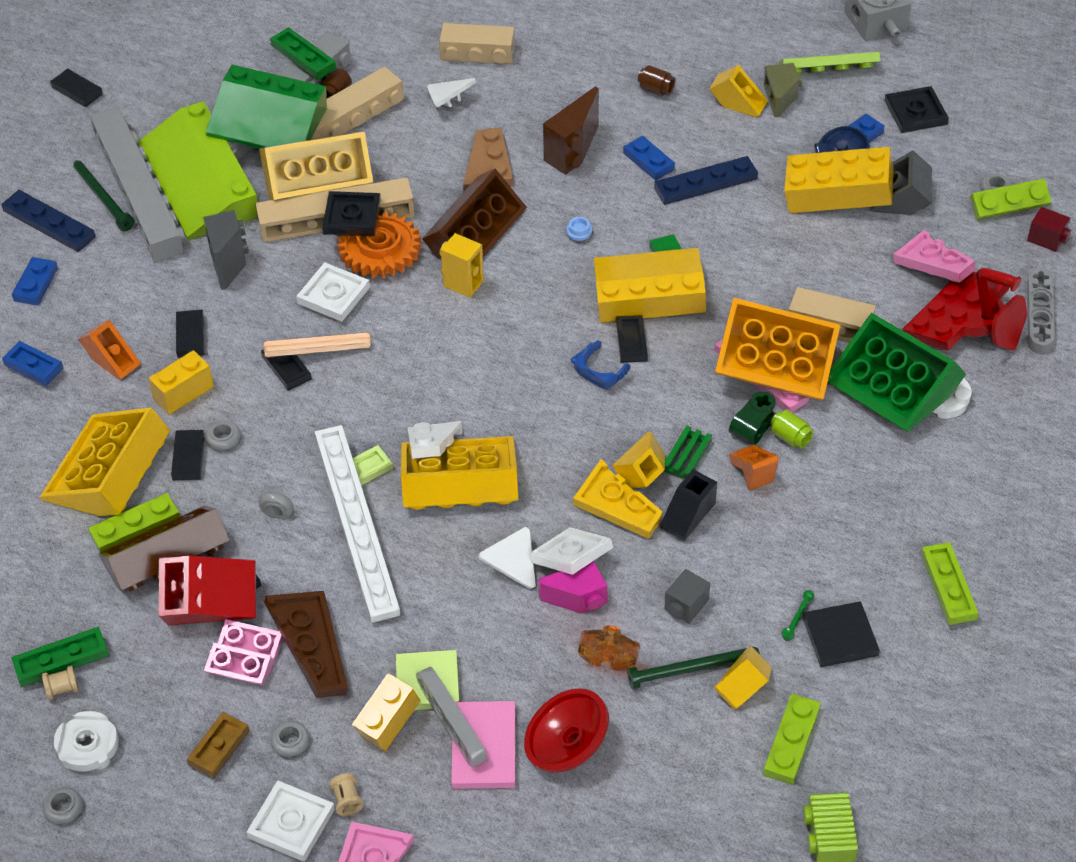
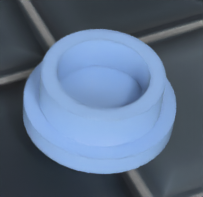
(579, 229)

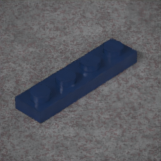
(705, 180)
(48, 220)

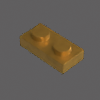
(218, 745)

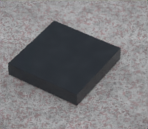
(916, 109)
(351, 213)
(840, 634)

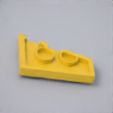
(616, 502)

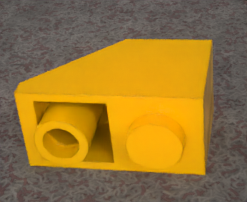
(641, 462)

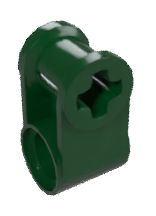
(754, 418)

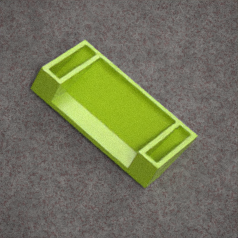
(197, 170)

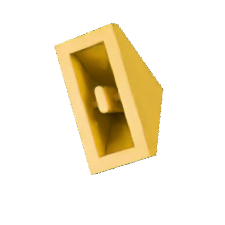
(743, 678)

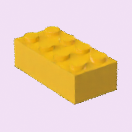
(316, 165)
(839, 180)

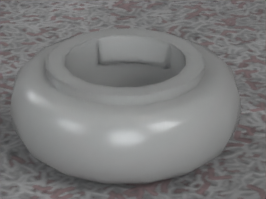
(994, 179)
(226, 443)
(276, 505)
(291, 749)
(67, 815)

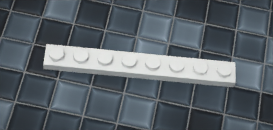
(357, 524)

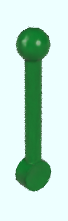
(788, 633)

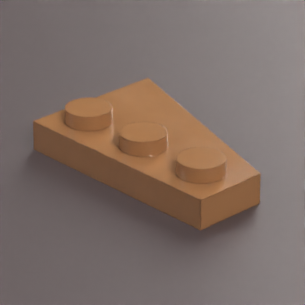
(487, 154)

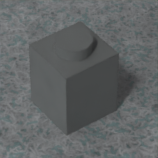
(687, 596)

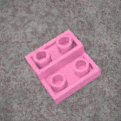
(244, 652)

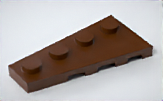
(311, 639)

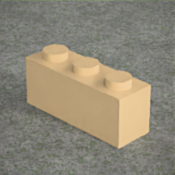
(477, 43)
(832, 308)

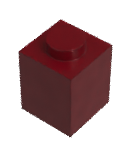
(1049, 229)

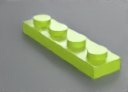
(841, 61)

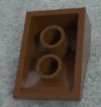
(571, 132)

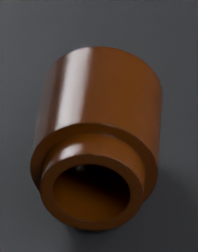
(656, 80)
(336, 82)

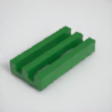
(694, 437)

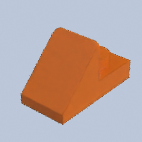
(757, 465)

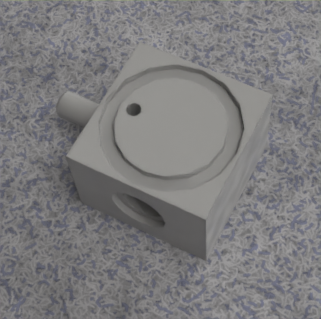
(878, 17)

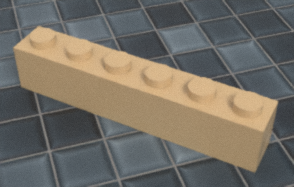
(360, 103)
(306, 213)

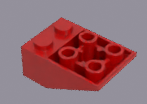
(206, 589)

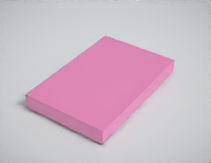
(495, 729)

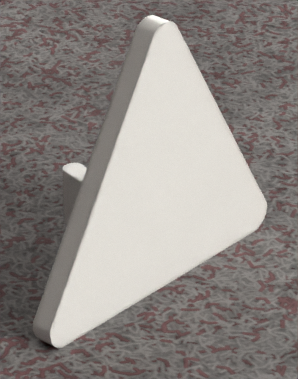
(443, 92)
(512, 557)

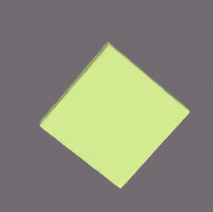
(441, 661)

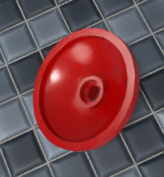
(566, 730)

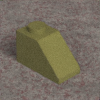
(781, 86)

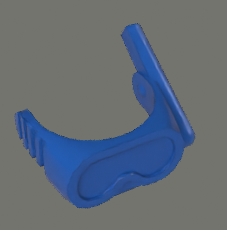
(603, 380)

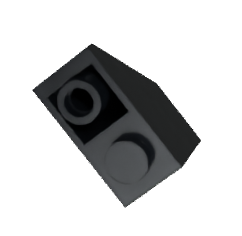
(689, 504)

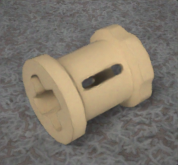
(60, 682)
(346, 794)

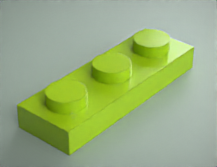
(1010, 199)
(133, 522)
(949, 583)
(792, 739)

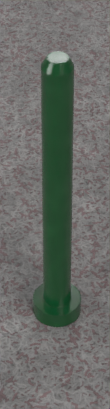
(124, 221)
(637, 677)

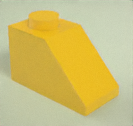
(738, 92)

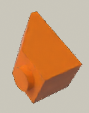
(109, 349)

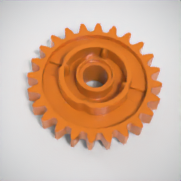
(389, 251)

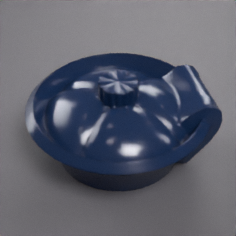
(842, 139)

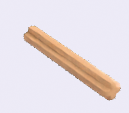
(316, 344)

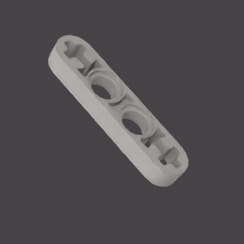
(1040, 310)
(451, 717)

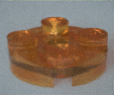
(608, 647)

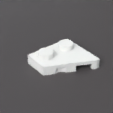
(432, 439)

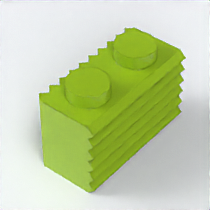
(831, 827)

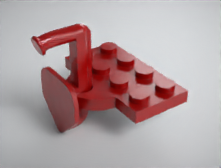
(972, 310)

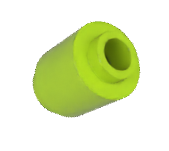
(791, 429)

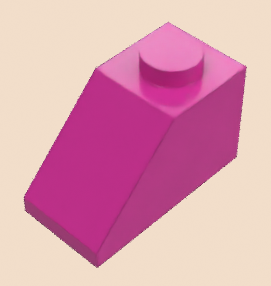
(574, 592)

